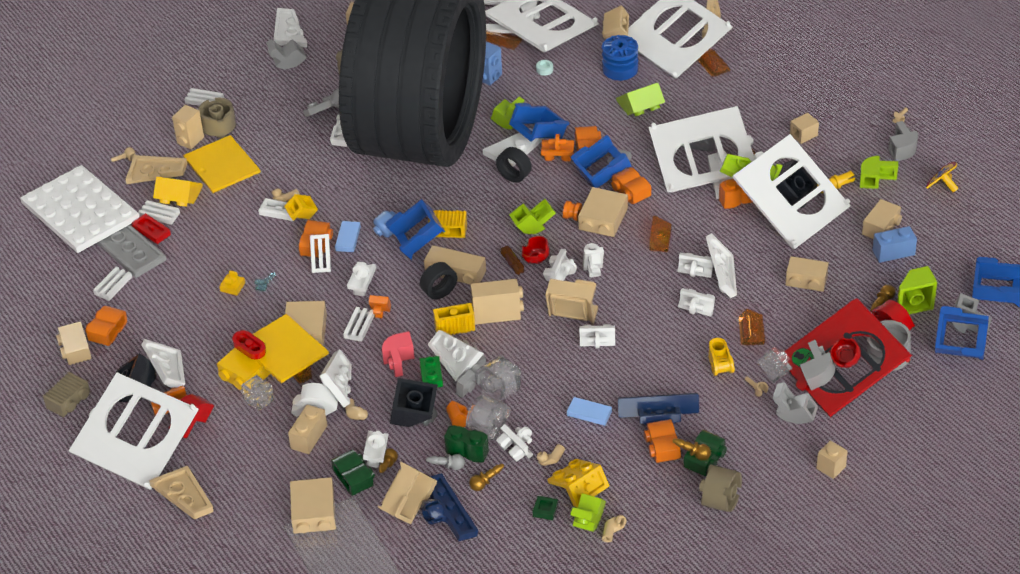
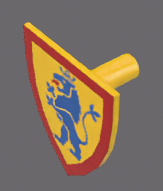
(944, 174)

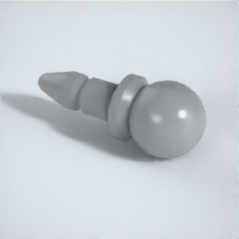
(454, 462)

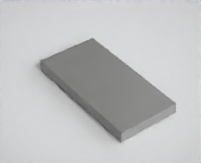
(132, 251)

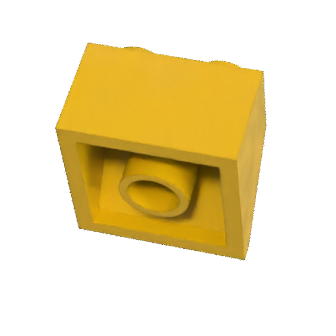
(176, 190)

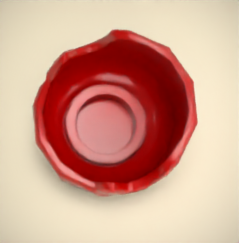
(536, 250)
(845, 352)

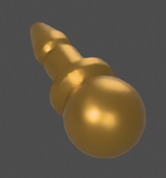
(886, 293)
(700, 451)
(389, 459)
(478, 482)

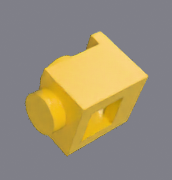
(301, 207)

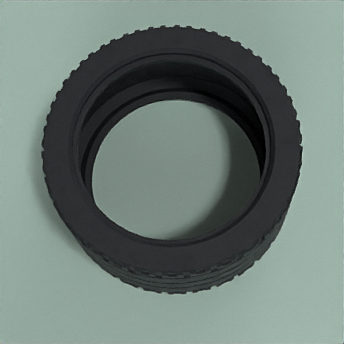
(412, 78)

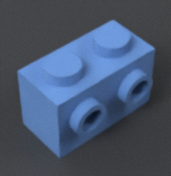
(493, 64)
(894, 244)

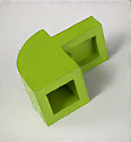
(503, 112)
(874, 169)
(532, 220)
(588, 512)

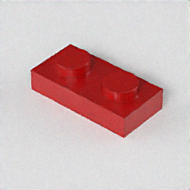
(151, 228)

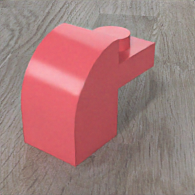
(397, 349)

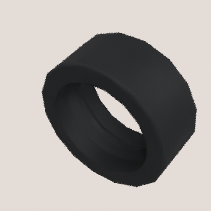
(519, 158)
(431, 274)

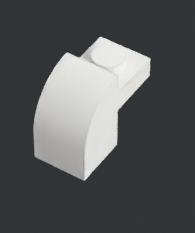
(314, 395)

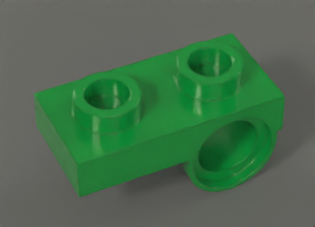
(431, 370)

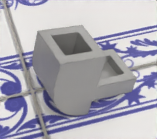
(286, 56)
(904, 142)
(968, 305)
(820, 369)
(792, 408)

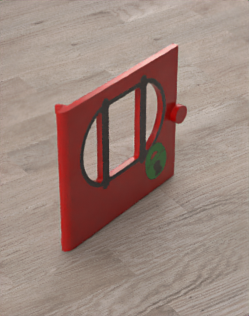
(848, 322)

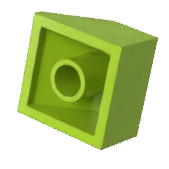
(641, 99)
(918, 290)

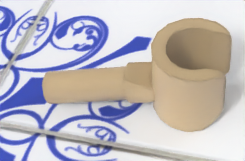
(899, 116)
(128, 153)
(757, 386)

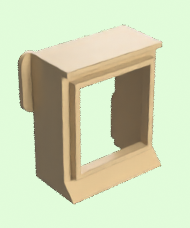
(572, 299)
(407, 493)

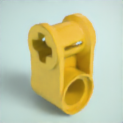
(720, 357)

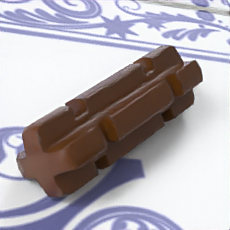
(512, 260)

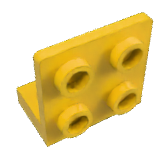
(580, 478)

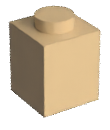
(804, 128)
(831, 459)

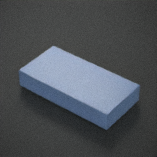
(347, 236)
(589, 411)

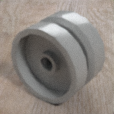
(899, 331)

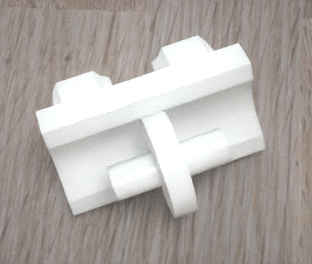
(593, 259)
(695, 265)
(560, 266)
(361, 278)
(696, 302)
(597, 335)
(375, 448)
(520, 449)

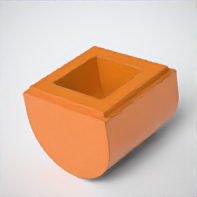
(457, 413)

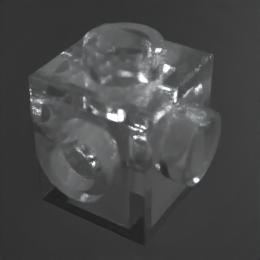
(775, 364)
(257, 392)

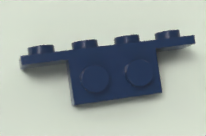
(658, 407)

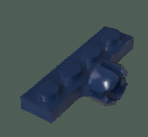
(447, 508)

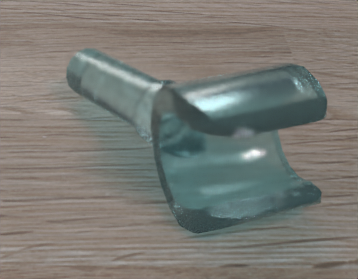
(262, 284)

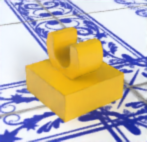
(232, 283)

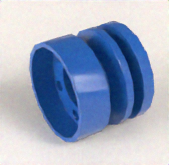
(620, 57)

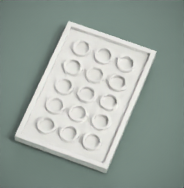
(79, 208)

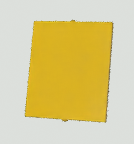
(221, 163)
(288, 348)

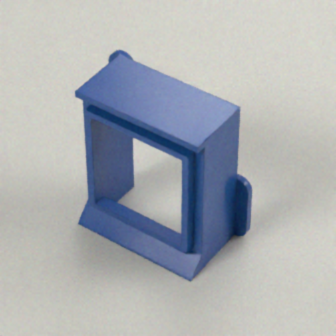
(545, 120)
(587, 156)
(405, 221)
(990, 269)
(955, 314)

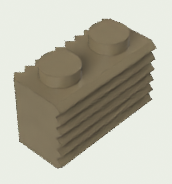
(66, 394)

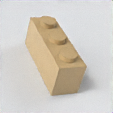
(468, 267)

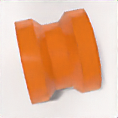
(571, 210)

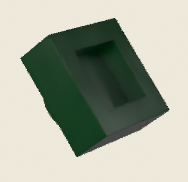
(545, 508)

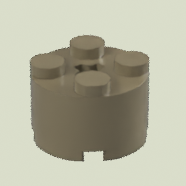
(217, 117)
(720, 488)

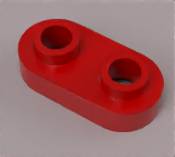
(249, 344)

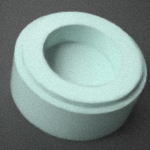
(544, 67)

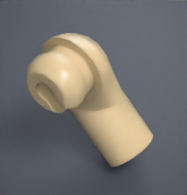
(285, 197)
(355, 412)
(544, 459)
(612, 526)

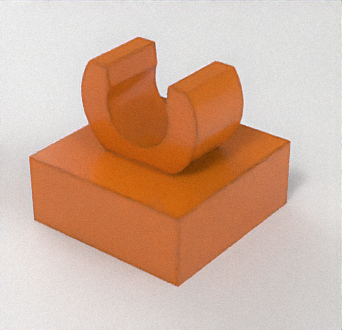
(379, 305)

